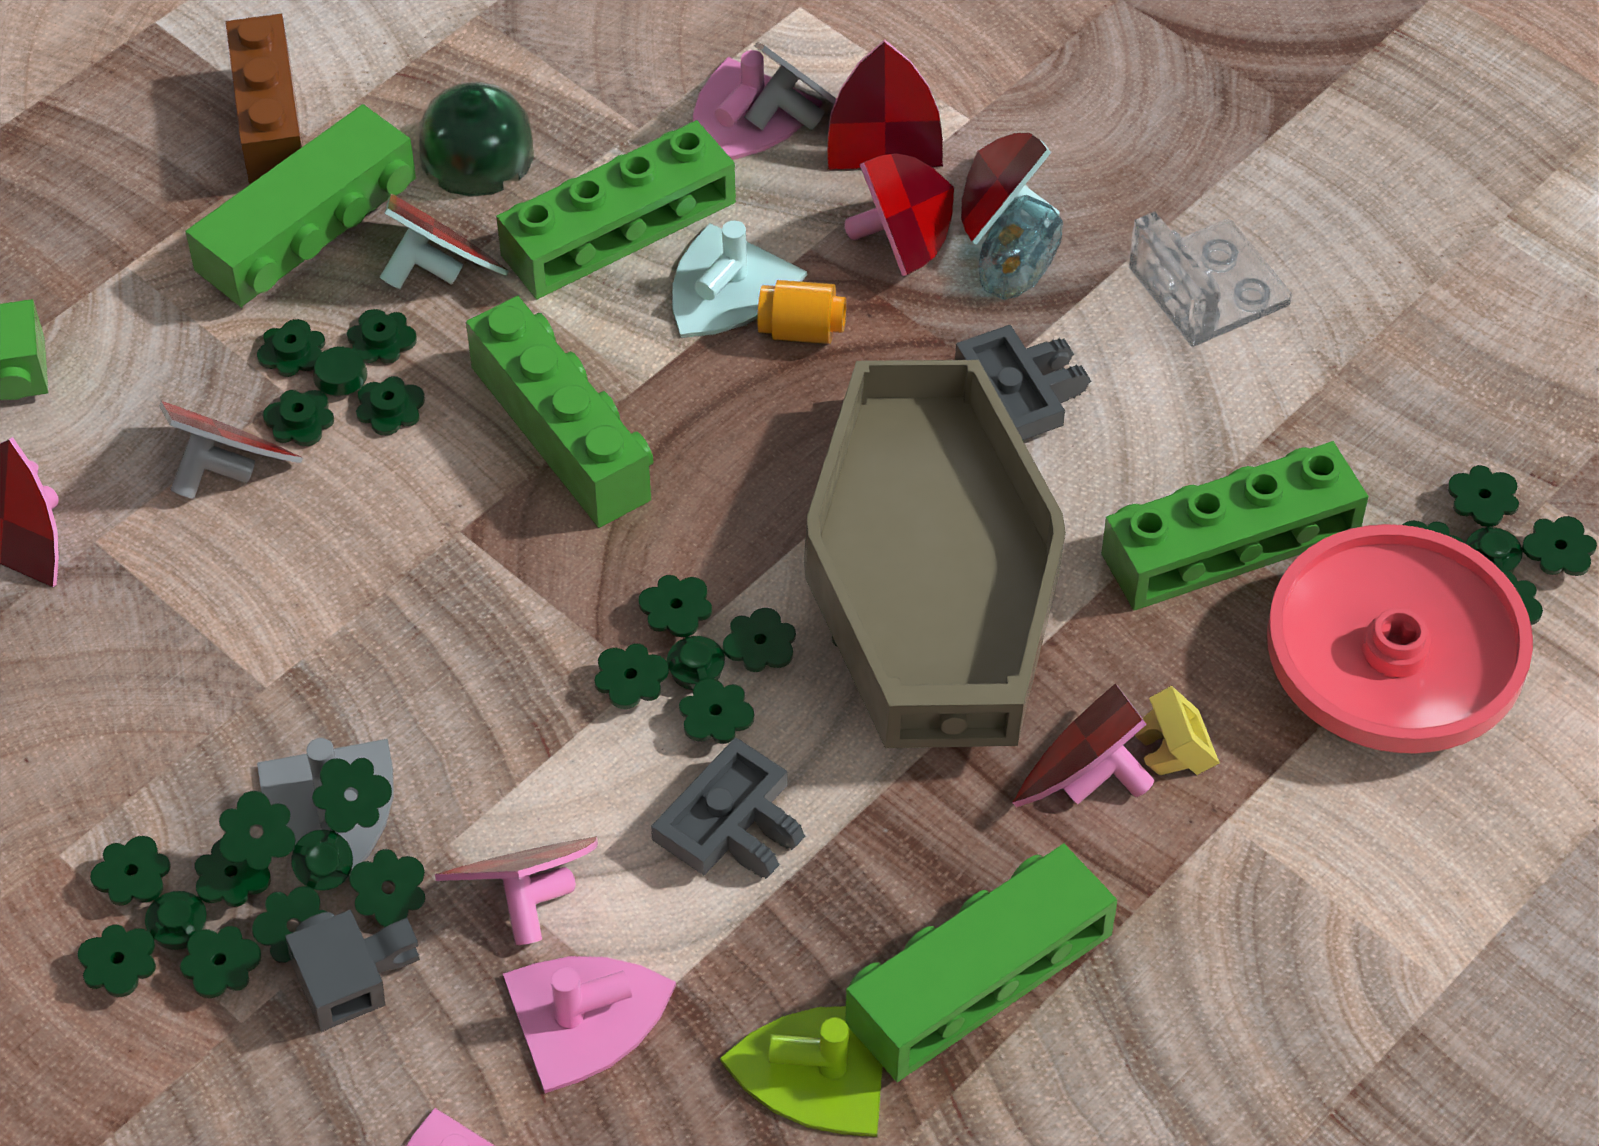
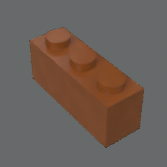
(263, 92)

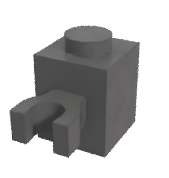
(343, 968)

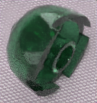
(475, 139)

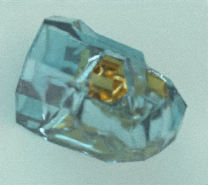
(1019, 247)

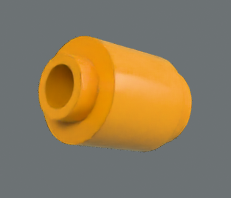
(801, 311)

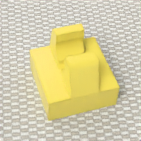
(1184, 732)

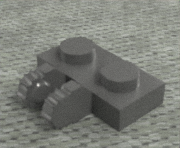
(1026, 377)
(722, 806)

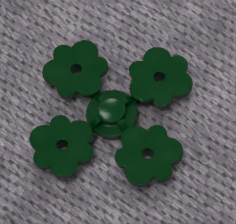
(340, 373)
(1555, 544)
(695, 660)
(322, 856)
(172, 920)

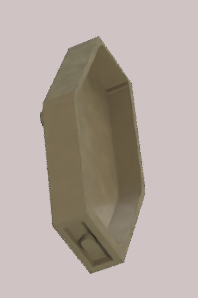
(934, 553)

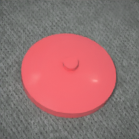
(1399, 638)

